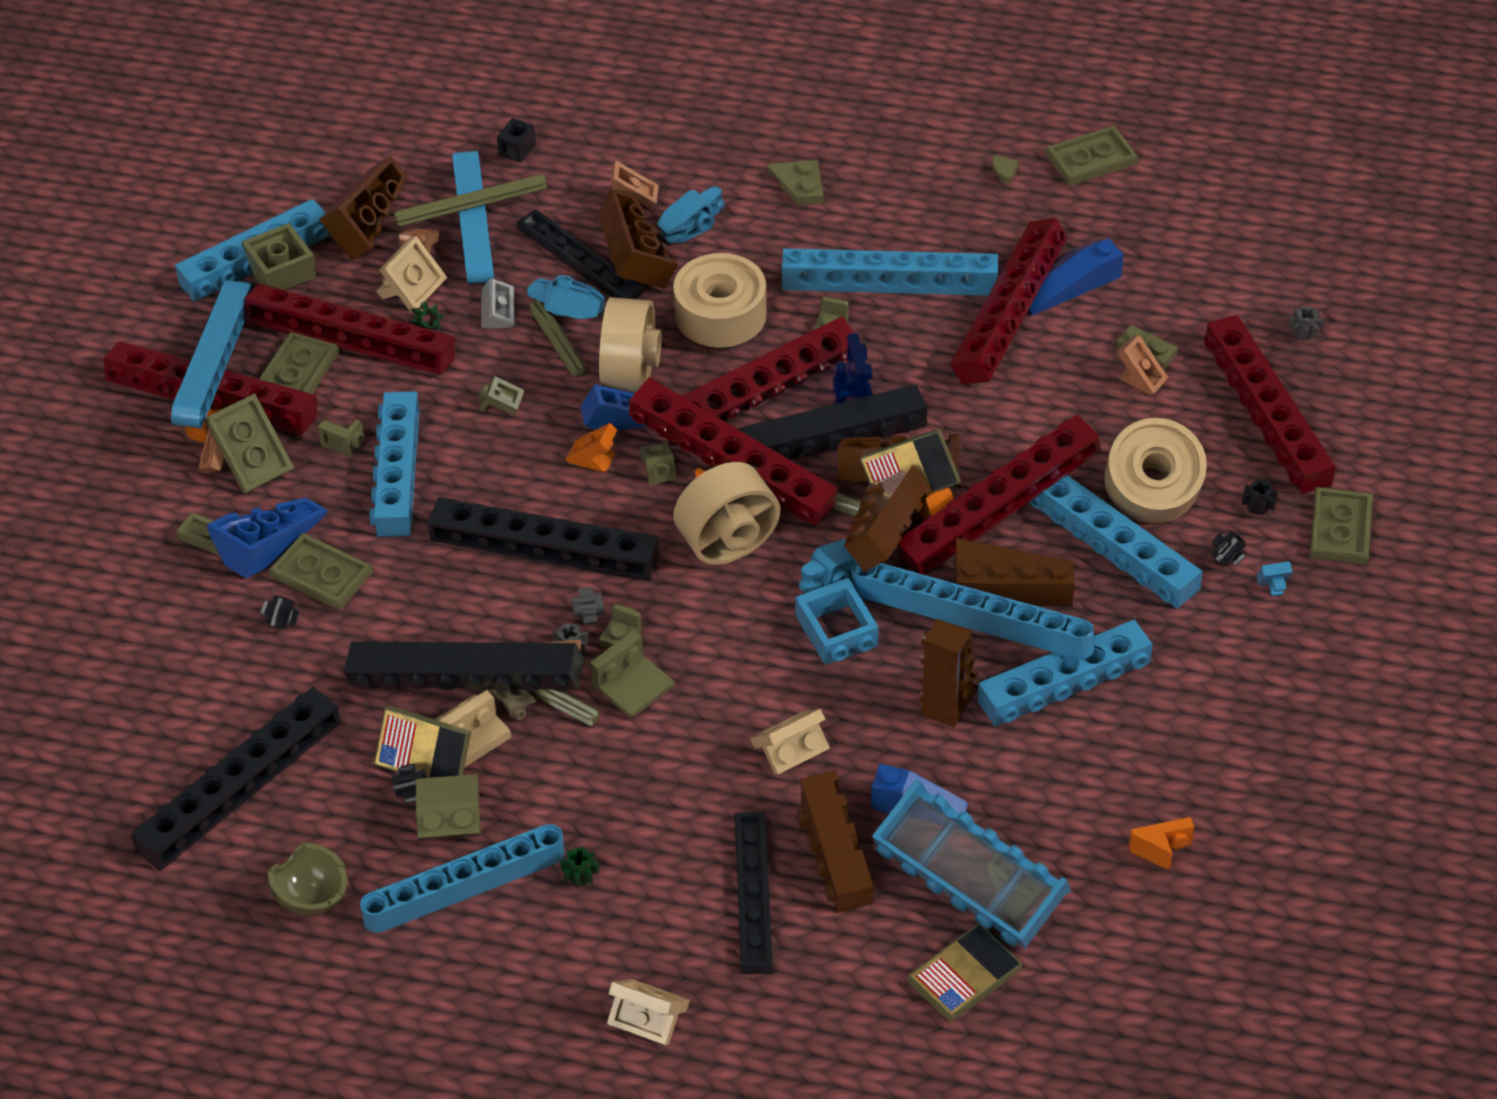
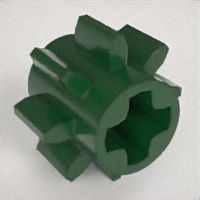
(425, 311)
(579, 866)

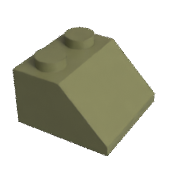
(280, 258)
(448, 807)

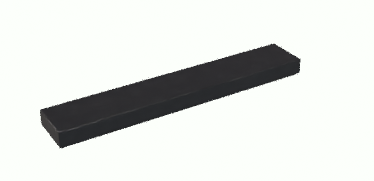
(578, 256)
(753, 893)

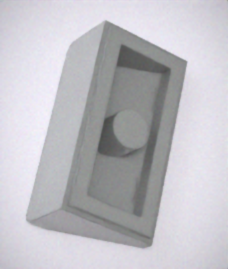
(497, 305)

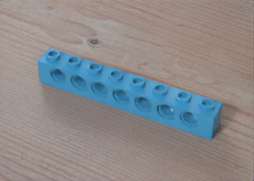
(889, 271)
(1120, 540)

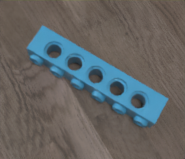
(227, 260)
(396, 464)
(1059, 676)

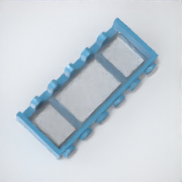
(969, 865)

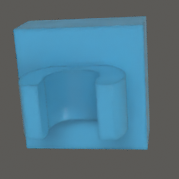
(1275, 576)

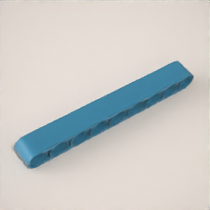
(211, 356)
(975, 610)

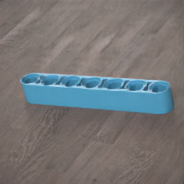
(473, 220)
(477, 873)

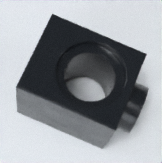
(516, 140)

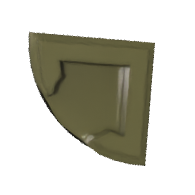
(1005, 168)

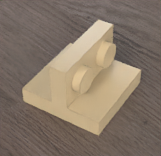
(411, 274)
(480, 717)
(792, 740)
(645, 1010)

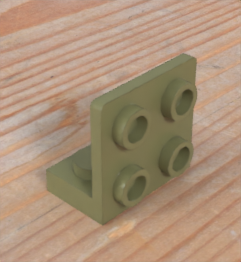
(628, 676)

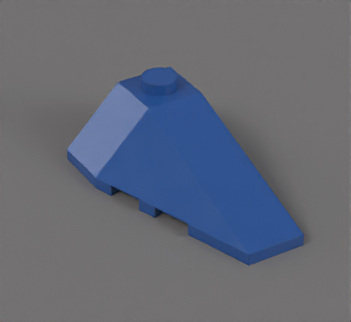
(1079, 273)
(258, 539)

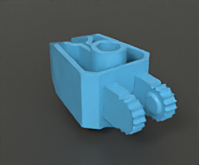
(691, 215)
(567, 297)
(827, 566)

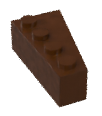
(361, 210)
(634, 241)
(852, 449)
(884, 516)
(1014, 574)
(947, 672)
(834, 842)

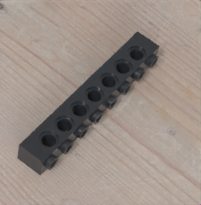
(544, 538)
(235, 778)

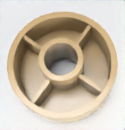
(720, 300)
(628, 343)
(1162, 447)
(726, 513)

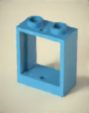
(830, 599)

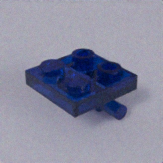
(853, 377)

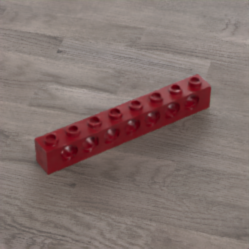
(1008, 301)
(350, 328)
(764, 368)
(164, 373)
(1269, 404)
(725, 438)
(1015, 493)

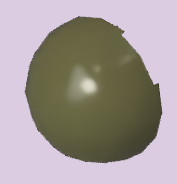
(309, 880)

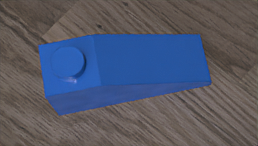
(607, 406)
(892, 784)

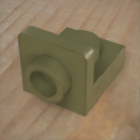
(831, 310)
(501, 395)
(341, 439)
(658, 463)
(623, 622)

